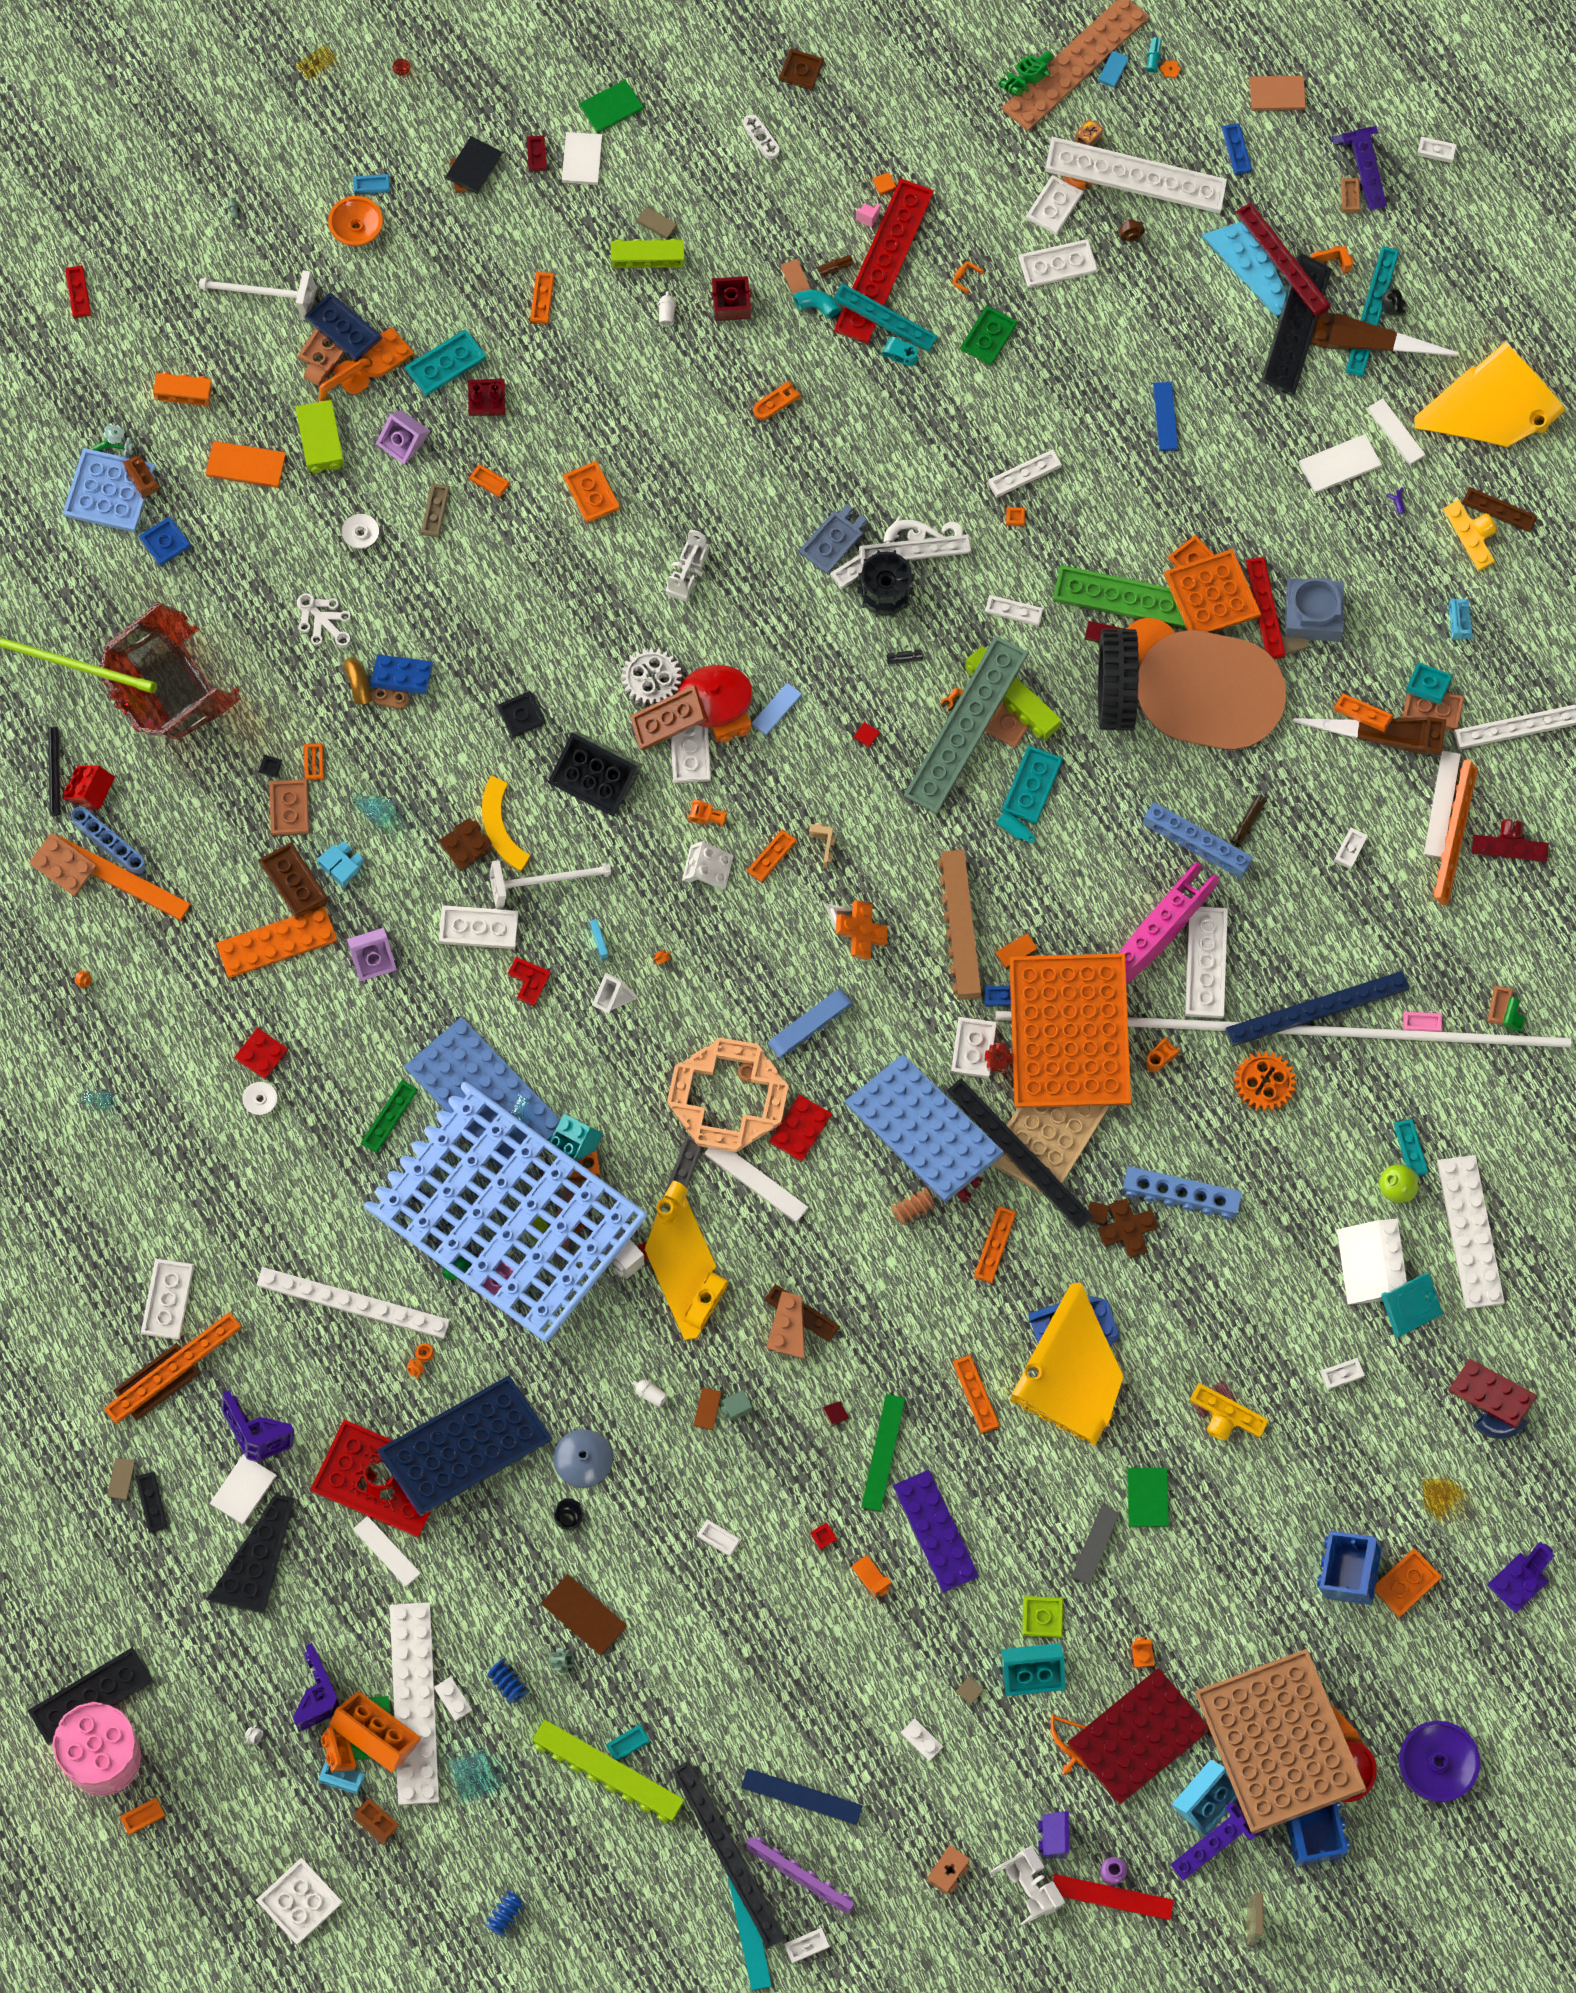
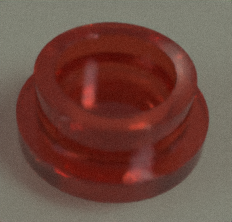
(401, 67)

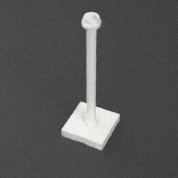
(304, 296)
(499, 884)

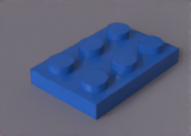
(401, 674)

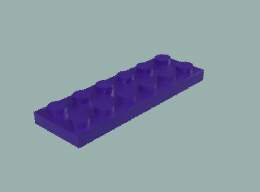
(935, 1531)

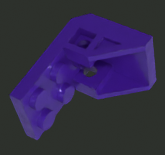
(268, 1440)
(311, 1708)

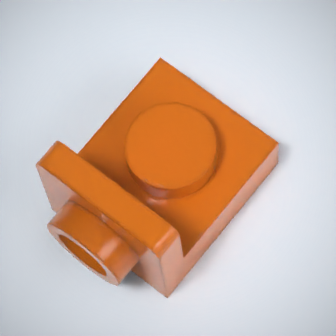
(1142, 1652)

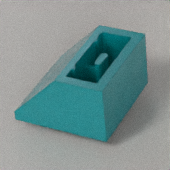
(575, 1137)

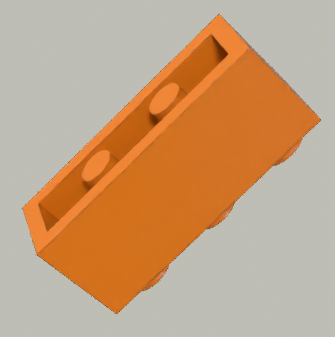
(182, 389)

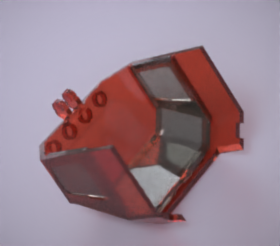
(155, 652)

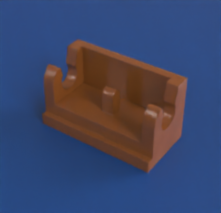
(140, 476)
(376, 1821)

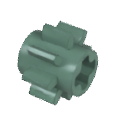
(562, 1660)

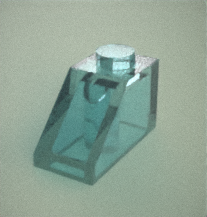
(375, 808)

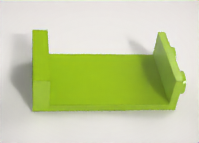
(319, 436)

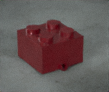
(731, 298)

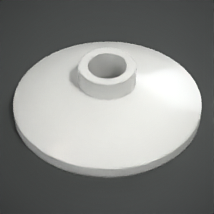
(359, 523)

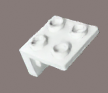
(708, 865)

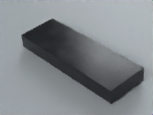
(151, 1502)

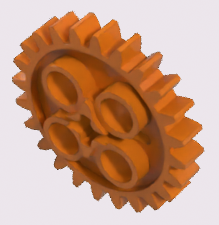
(1280, 1090)

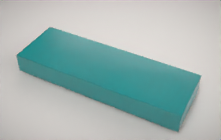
(1410, 1146)

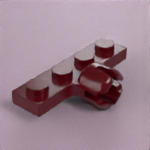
(1510, 844)

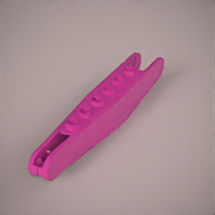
(1165, 922)

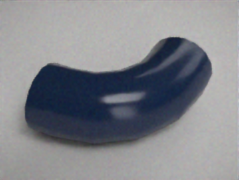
(1495, 1428)

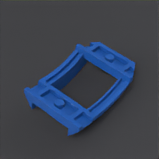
(1041, 1319)

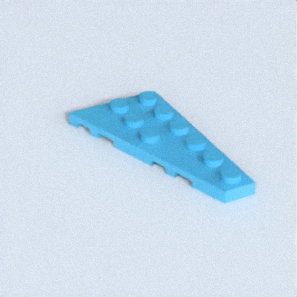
(1249, 263)

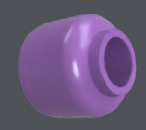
(1113, 1871)

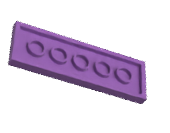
(806, 1879)

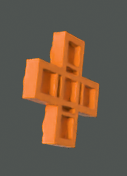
(861, 930)

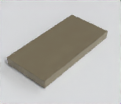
(1255, 1919)

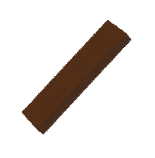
(1499, 509)
(813, 1319)

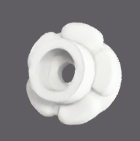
(251, 1734)

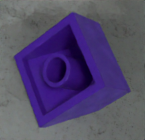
(1054, 1835)

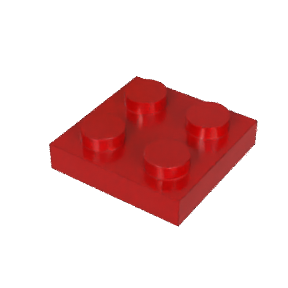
(261, 1053)

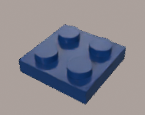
(164, 541)

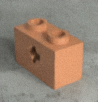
(938, 1876)

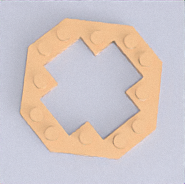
(751, 1126)

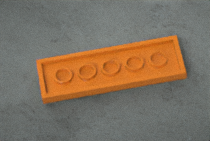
(276, 942)

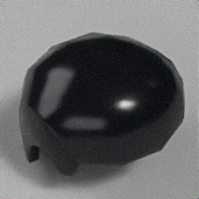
(571, 1507)

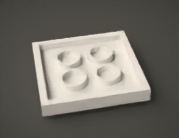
(299, 1901)

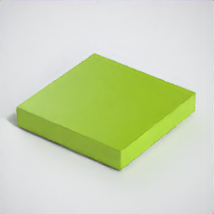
(1042, 1617)

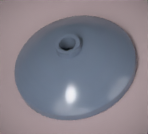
(587, 1470)

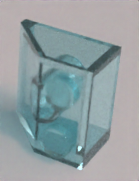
(473, 1775)

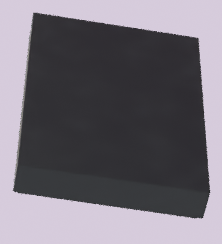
(474, 165)

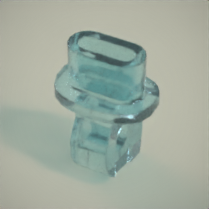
(101, 1098)

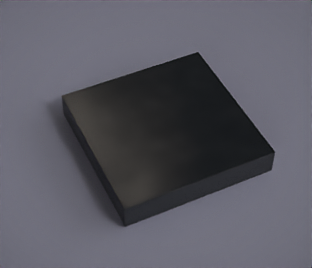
(521, 714)

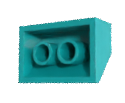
(1033, 1669)

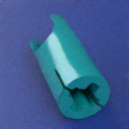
(1015, 827)

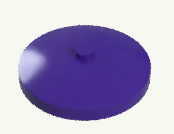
(1439, 1761)

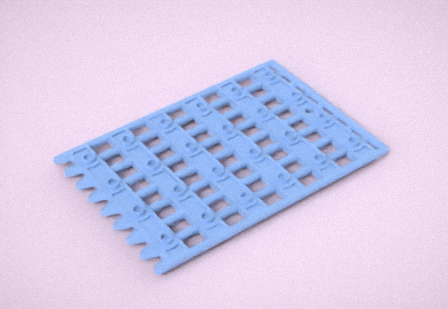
(431, 1155)

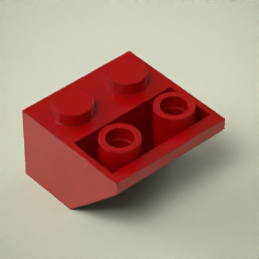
(88, 786)

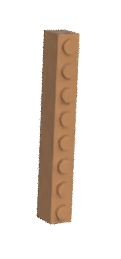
(960, 925)

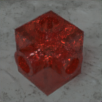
(998, 1064)

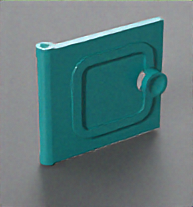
(1408, 1305)

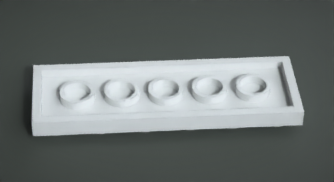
(1206, 963)

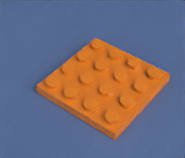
(1212, 593)

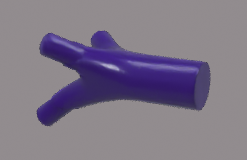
(1398, 500)

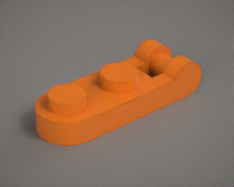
(775, 401)

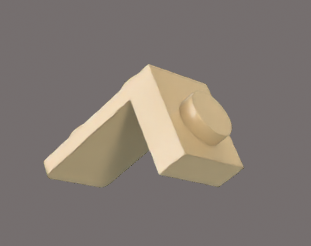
(823, 832)

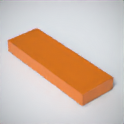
(542, 298)
(1363, 712)
(771, 856)

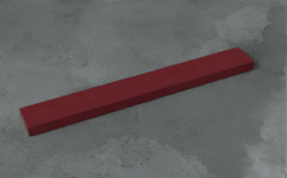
(1283, 259)

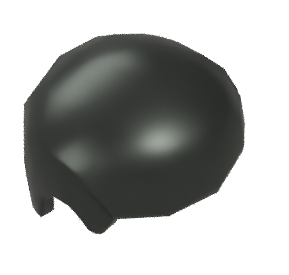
(1390, 299)

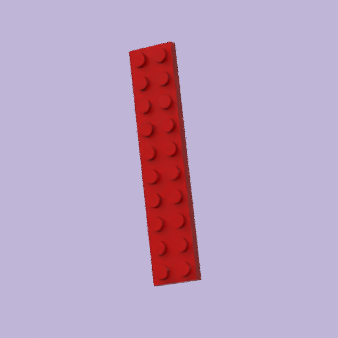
(886, 255)

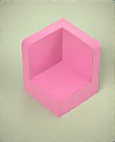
(868, 214)

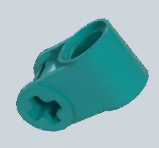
(900, 351)

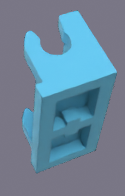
(1460, 619)
(344, 1780)

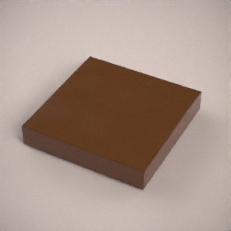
(801, 69)

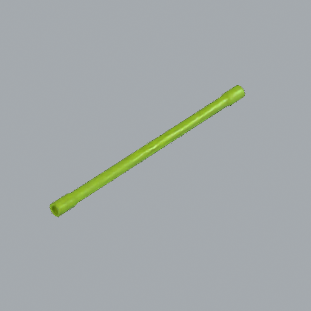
(141, 684)

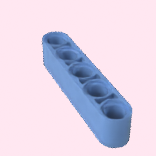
(105, 833)
(810, 1022)

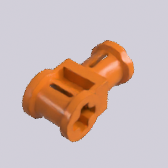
(706, 814)

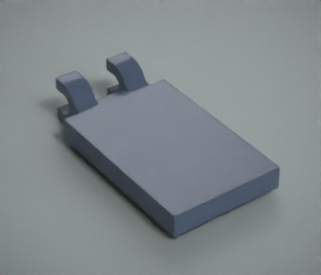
(833, 539)

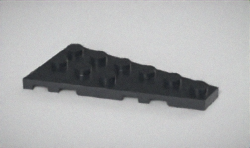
(253, 1568)

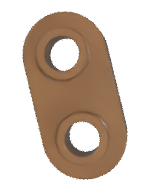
(389, 698)

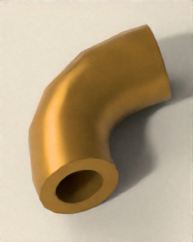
(358, 681)

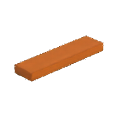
(995, 1244)
(975, 1394)

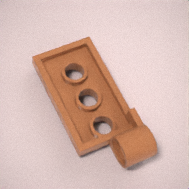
(319, 371)

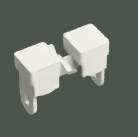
(692, 556)
(1022, 1869)

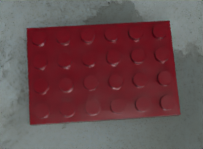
(1138, 1736)

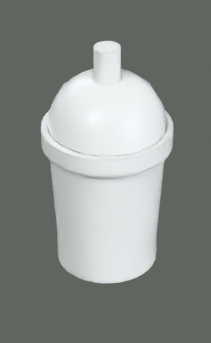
(666, 309)
(650, 1392)

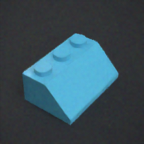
(1206, 1798)

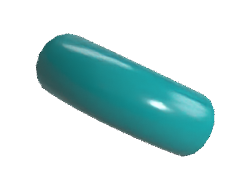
(819, 300)

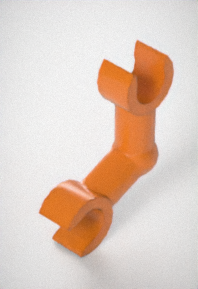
(952, 697)

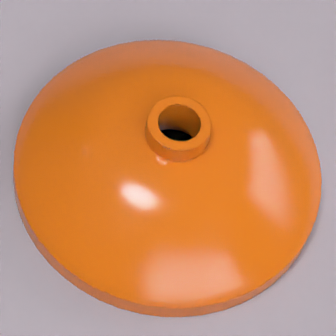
(351, 212)

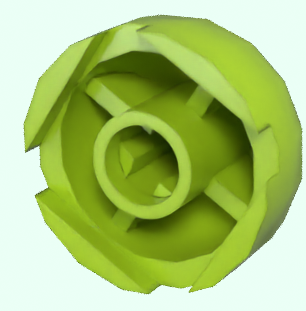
(1399, 1183)

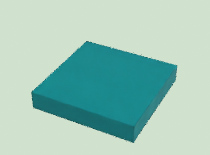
(1429, 683)

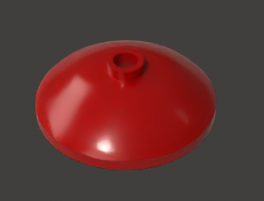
(1366, 1766)

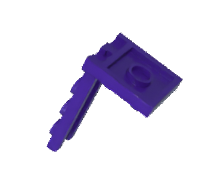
(1366, 164)
(1522, 1577)
(1214, 1842)

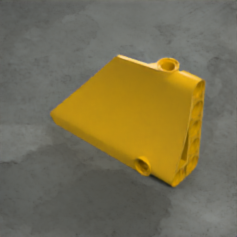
(1074, 1371)

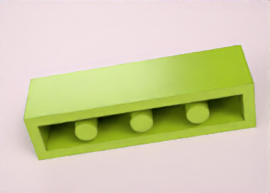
(647, 253)

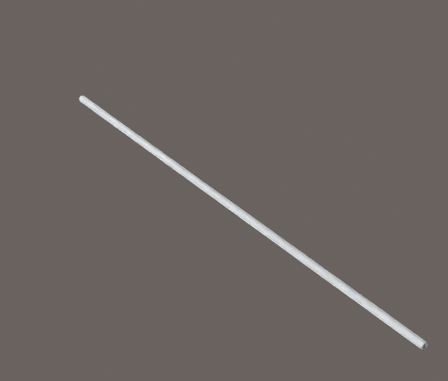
(1348, 1032)

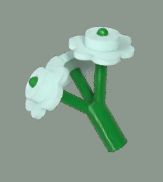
(114, 435)

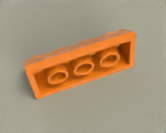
(374, 1731)

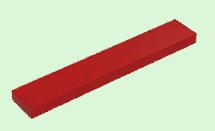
(1264, 599)
(1114, 1897)

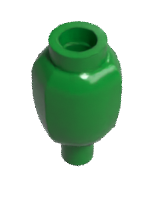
(460, 1263)

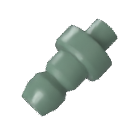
(233, 205)

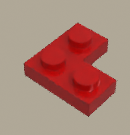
(533, 978)

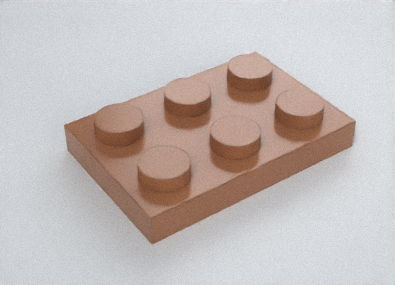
(63, 864)

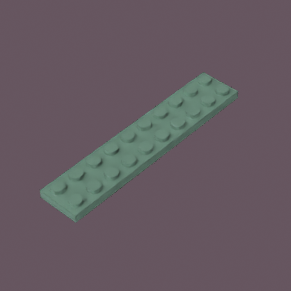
(966, 724)

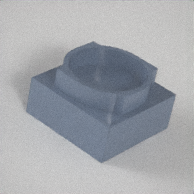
(1314, 609)

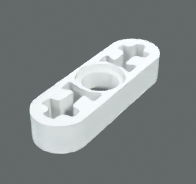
(761, 130)

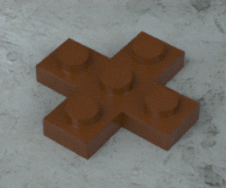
(1128, 1228)

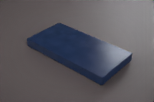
(343, 327)

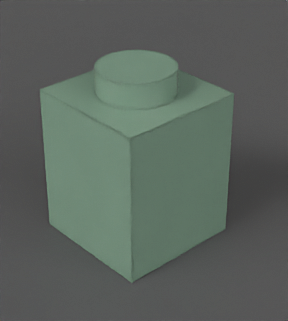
(736, 1406)

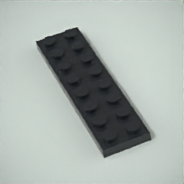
(1294, 332)

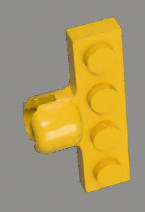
(1472, 533)
(1227, 1414)

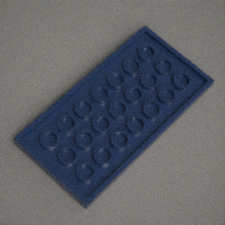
(464, 1445)

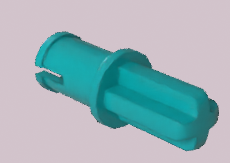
(1154, 55)

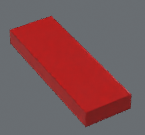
(78, 291)

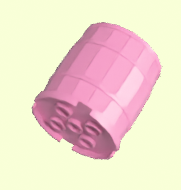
(97, 1748)

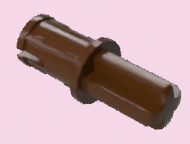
(835, 265)

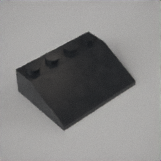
(594, 773)

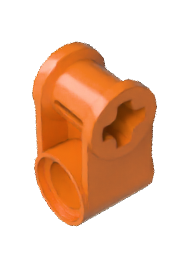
(1163, 1053)

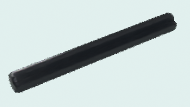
(54, 771)

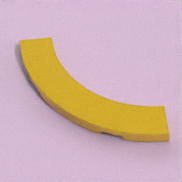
(494, 825)

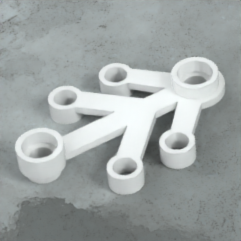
(322, 618)

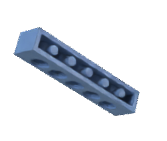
(1197, 840)
(1191, 1188)

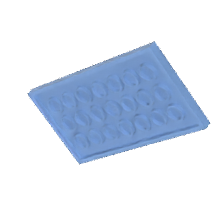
(464, 1056)
(924, 1128)

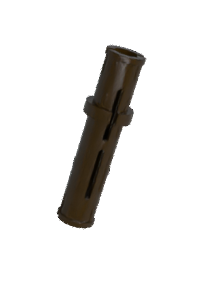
(1245, 826)

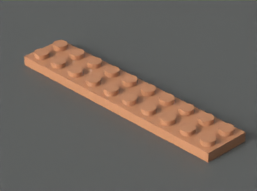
(1076, 62)

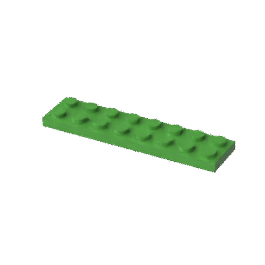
(1116, 596)

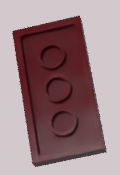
(1493, 1393)

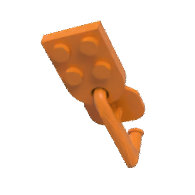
(378, 361)

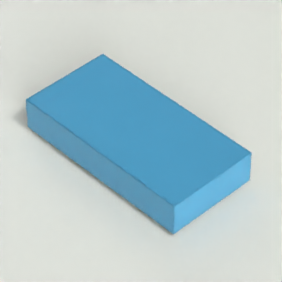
(1113, 69)
(371, 184)

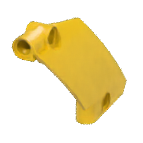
(683, 1263)

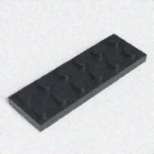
(104, 1685)

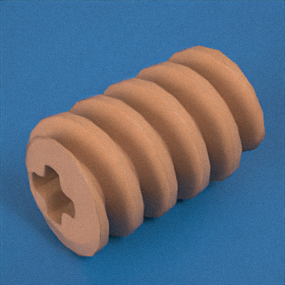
(913, 1206)

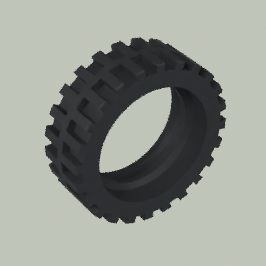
(1118, 679)

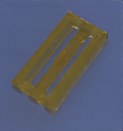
(317, 68)

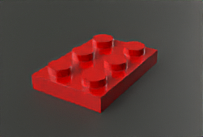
(800, 1128)

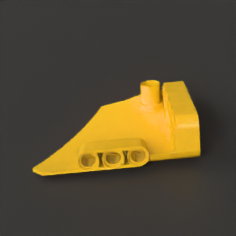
(1493, 402)

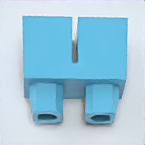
(338, 865)

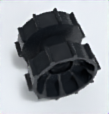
(885, 568)

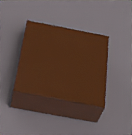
(1099, 1212)

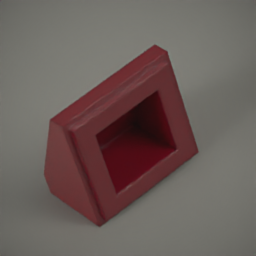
(835, 1413)

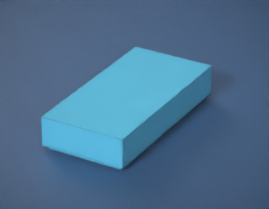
(596, 931)

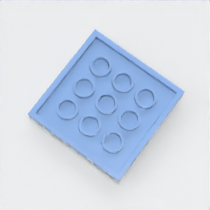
(104, 492)

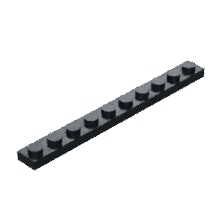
(1019, 1154)
(729, 1854)

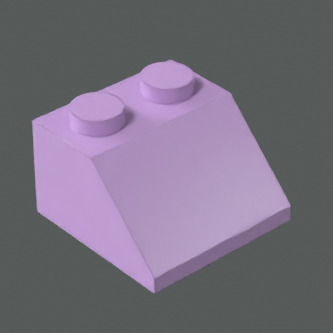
(402, 436)
(371, 954)

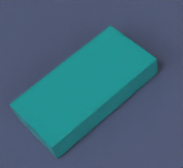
(628, 1743)

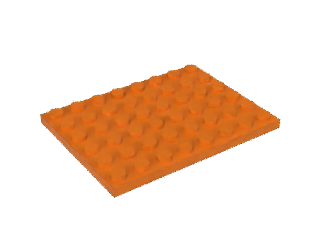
(1069, 1030)

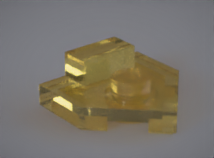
(1440, 1496)

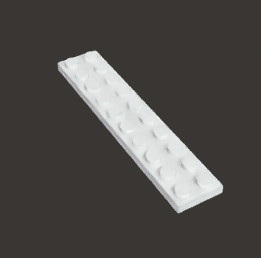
(1135, 175)
(415, 1700)

